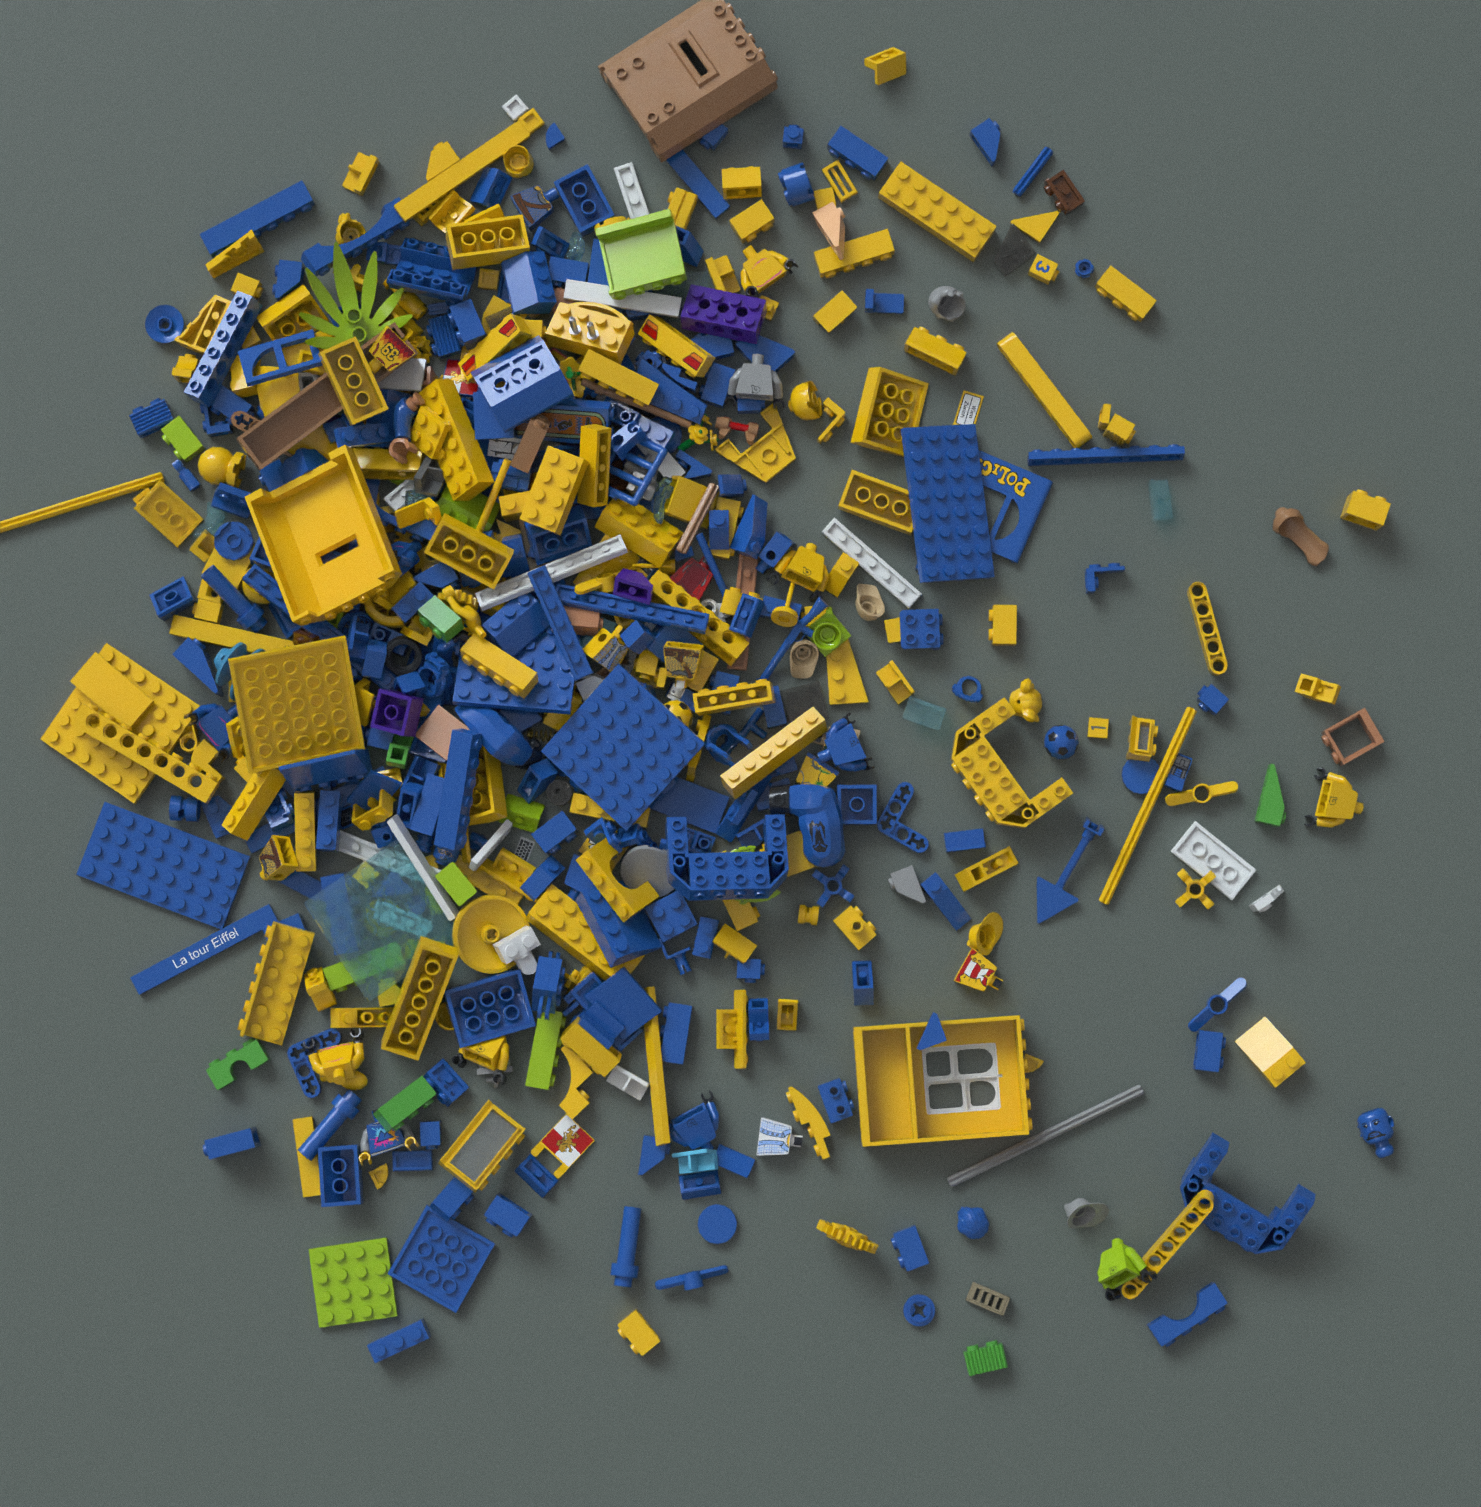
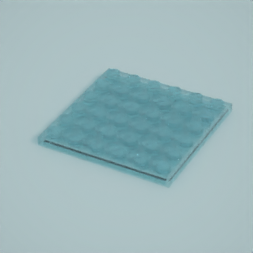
(378, 918)

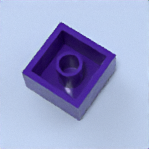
(396, 712)

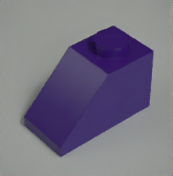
(633, 586)

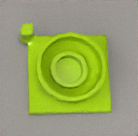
(828, 632)

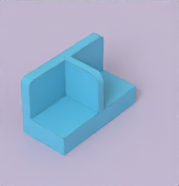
(697, 1161)

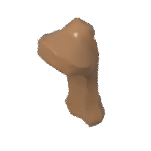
(1291, 524)

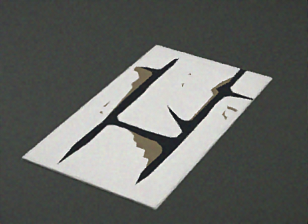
(503, 447)

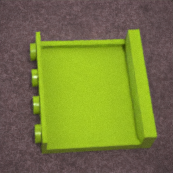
(641, 254)

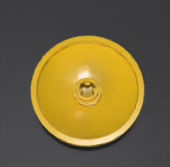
(482, 925)

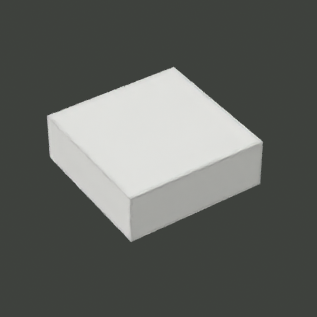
(515, 108)

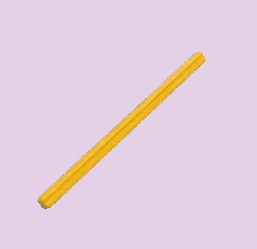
(80, 502)
(1147, 805)

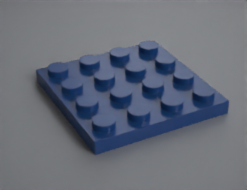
(441, 1259)

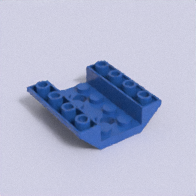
(430, 273)
(526, 389)

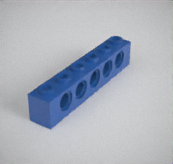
(223, 348)

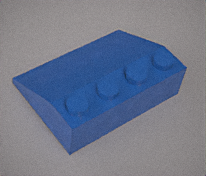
(327, 769)
(616, 939)
(489, 1007)

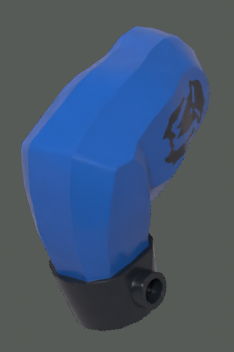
(501, 737)
(818, 819)

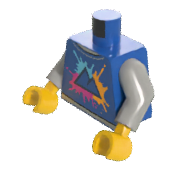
(377, 1141)

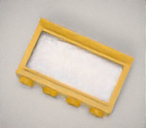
(482, 1147)

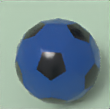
(1061, 742)

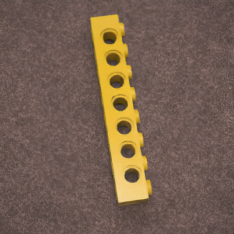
(82, 721)

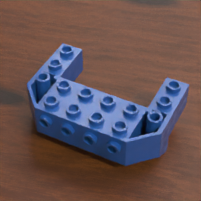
(727, 873)
(1235, 1218)

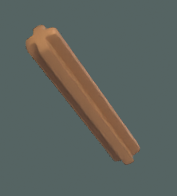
(697, 518)

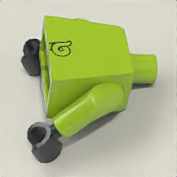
(1120, 1266)

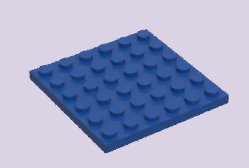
(549, 695)
(623, 747)

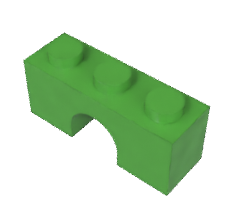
(222, 1071)

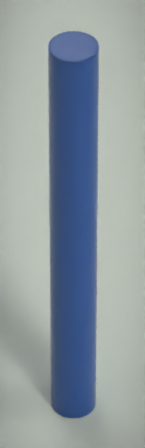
(711, 562)

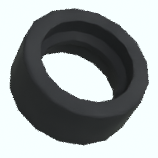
(403, 669)

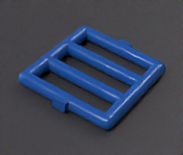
(642, 484)

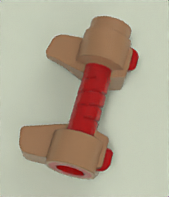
(726, 425)

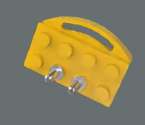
(584, 327)

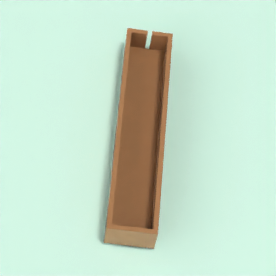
(302, 414)

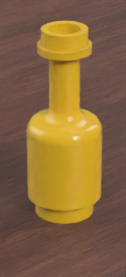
(410, 303)

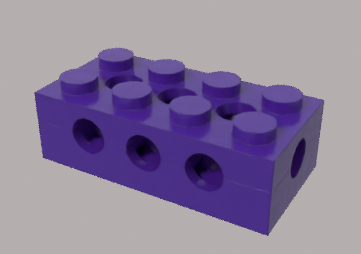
(723, 314)

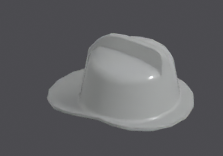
(1085, 1214)

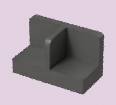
(429, 478)

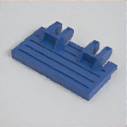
(578, 993)

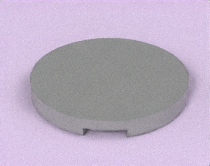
(644, 865)

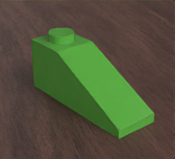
(1271, 803)

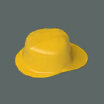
(986, 934)

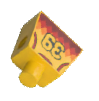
(389, 351)

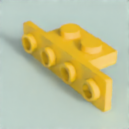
(509, 870)
(732, 1029)

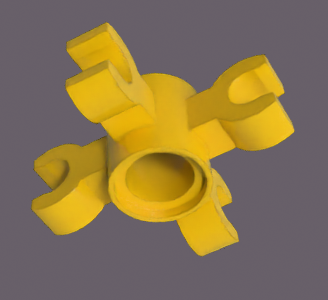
(1186, 878)

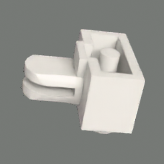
(518, 948)

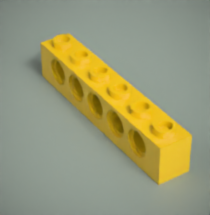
(712, 640)

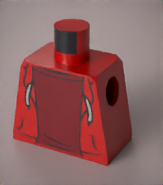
(693, 577)

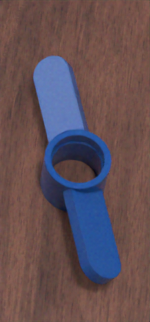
(1227, 996)
(691, 1279)

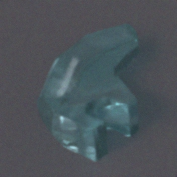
(662, 493)
(212, 521)

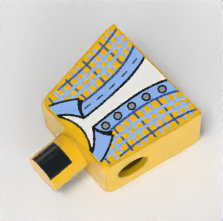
(607, 648)

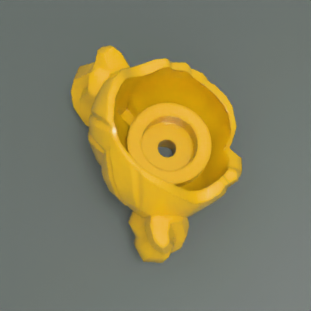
(348, 227)
(1030, 701)

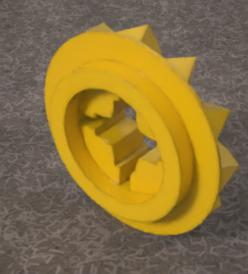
(421, 342)

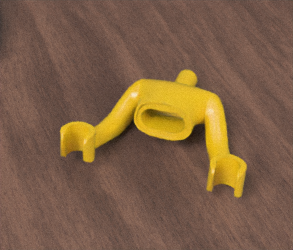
(466, 613)

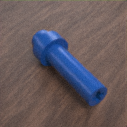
(248, 614)
(343, 1108)
(624, 1268)

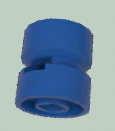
(184, 808)

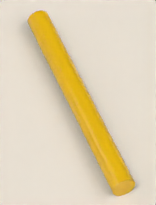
(493, 495)

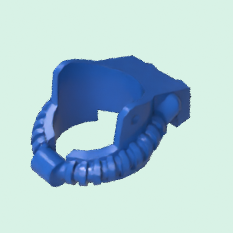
(440, 668)

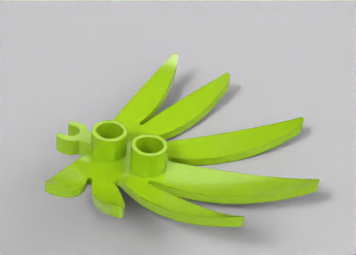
(353, 320)

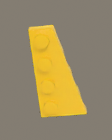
(843, 677)

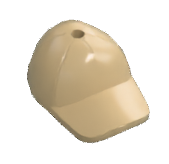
(869, 602)
(803, 665)

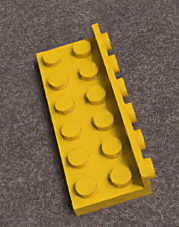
(276, 983)

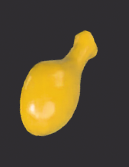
(358, 1082)

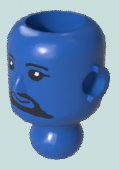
(1376, 1129)

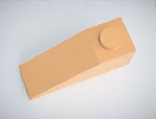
(831, 224)

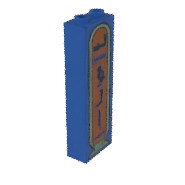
(569, 417)

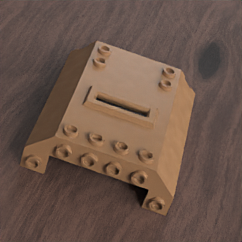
(666, 90)

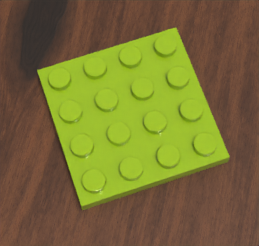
(353, 1282)

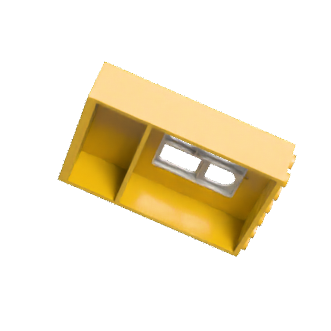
(896, 1082)

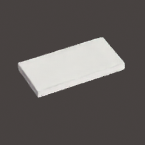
(1205, 853)

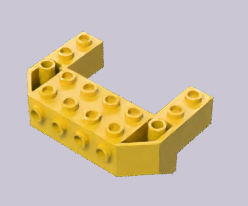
(991, 779)

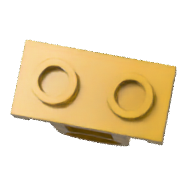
(319, 989)

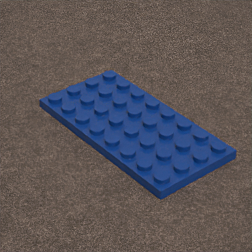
(947, 503)
(163, 865)

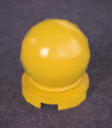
(220, 465)

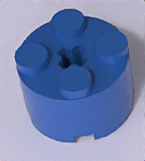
(797, 184)

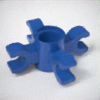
(838, 878)

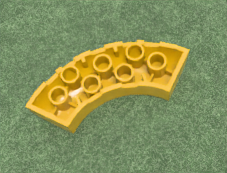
(277, 392)

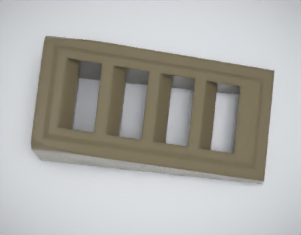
(1004, 1303)

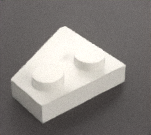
(1264, 902)

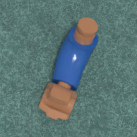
(402, 418)

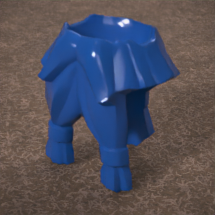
(732, 738)

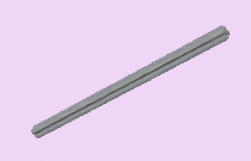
(1045, 1135)

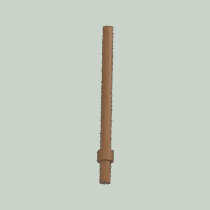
(629, 400)

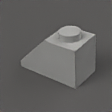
(907, 884)

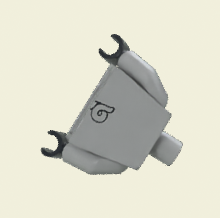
(755, 382)

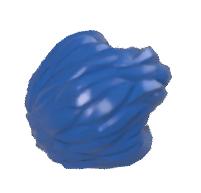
(972, 1222)

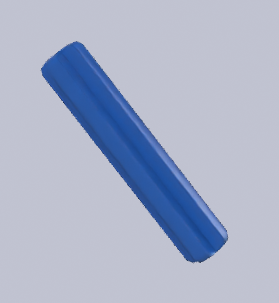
(1033, 171)

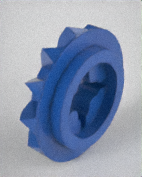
(917, 1319)

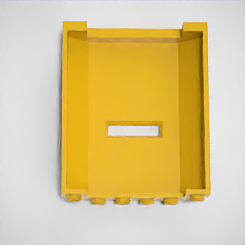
(314, 518)

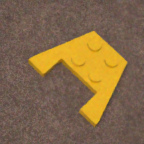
(765, 456)

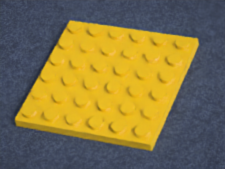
(296, 703)
(161, 723)

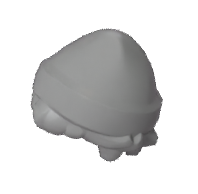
(947, 303)

